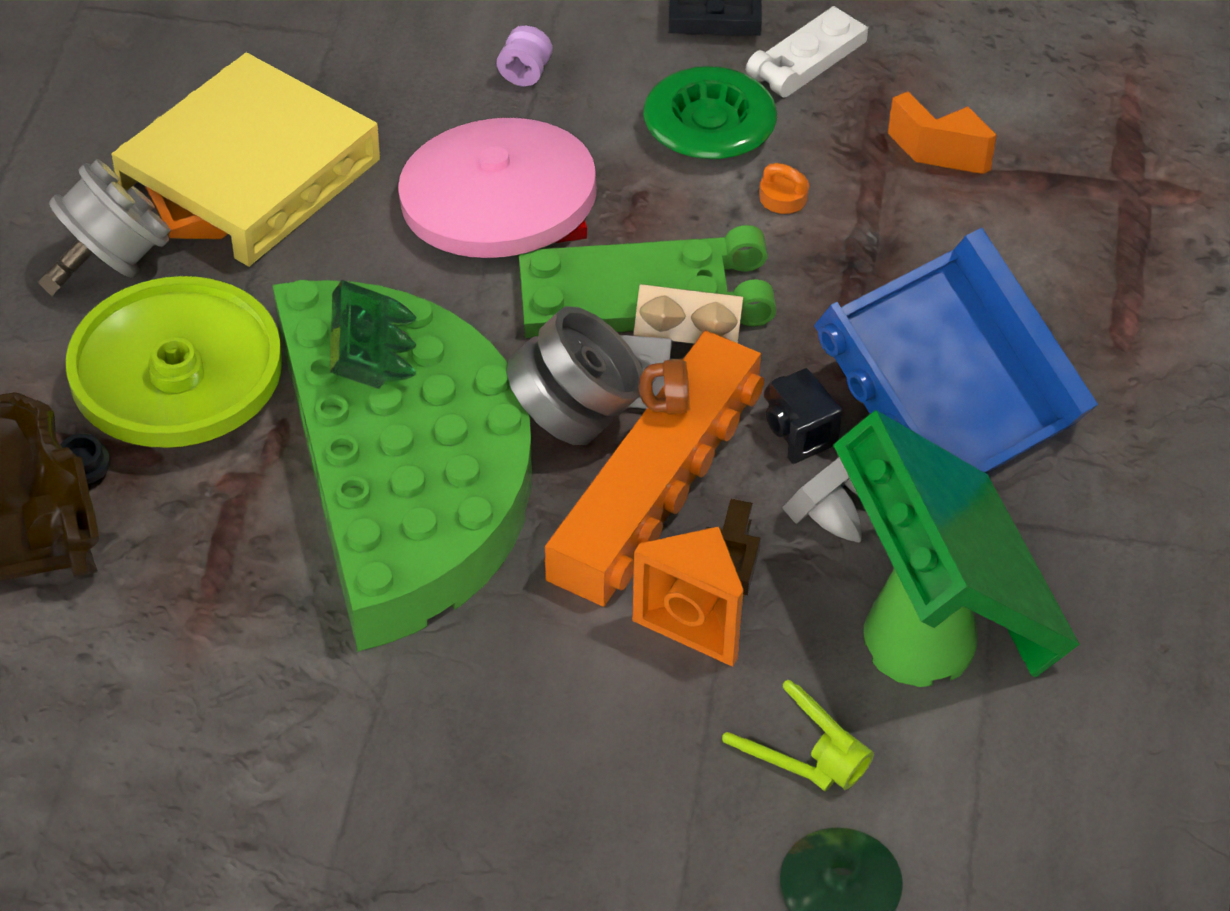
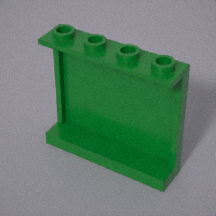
(952, 538)

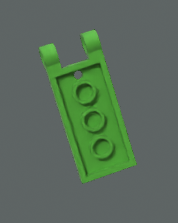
(609, 276)

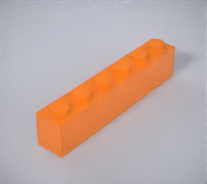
(652, 472)

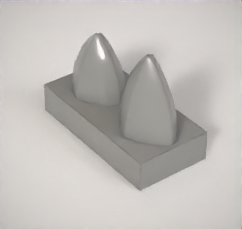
(828, 503)

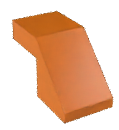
(950, 142)

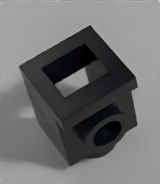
(802, 414)

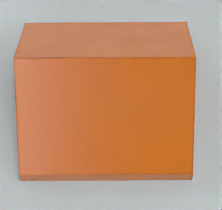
(690, 592)

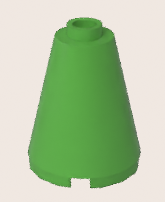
(911, 649)

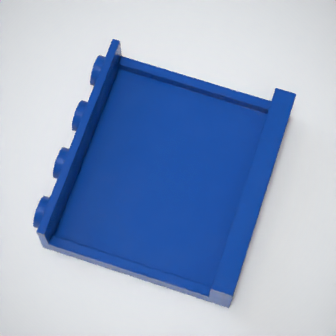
(958, 357)

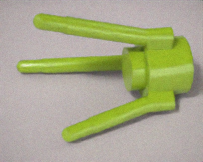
(838, 753)

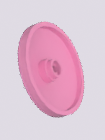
(497, 187)

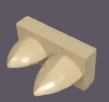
(686, 314)

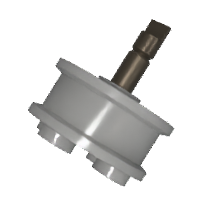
(106, 222)

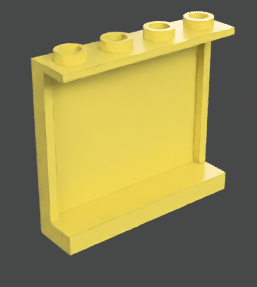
(251, 154)

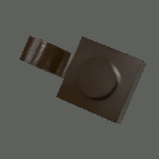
(741, 546)

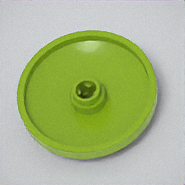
(174, 361)

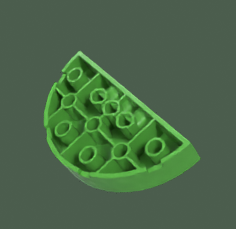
(414, 476)

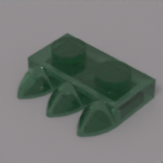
(368, 336)

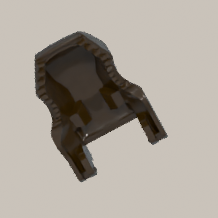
(43, 495)

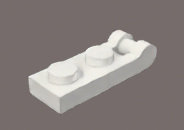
(807, 52)

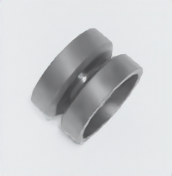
(575, 375)

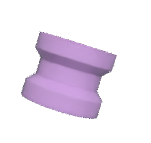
(524, 55)

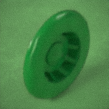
(710, 112)

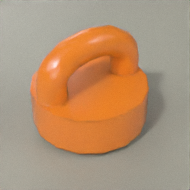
(783, 189)

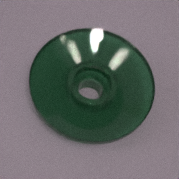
(812, 884)

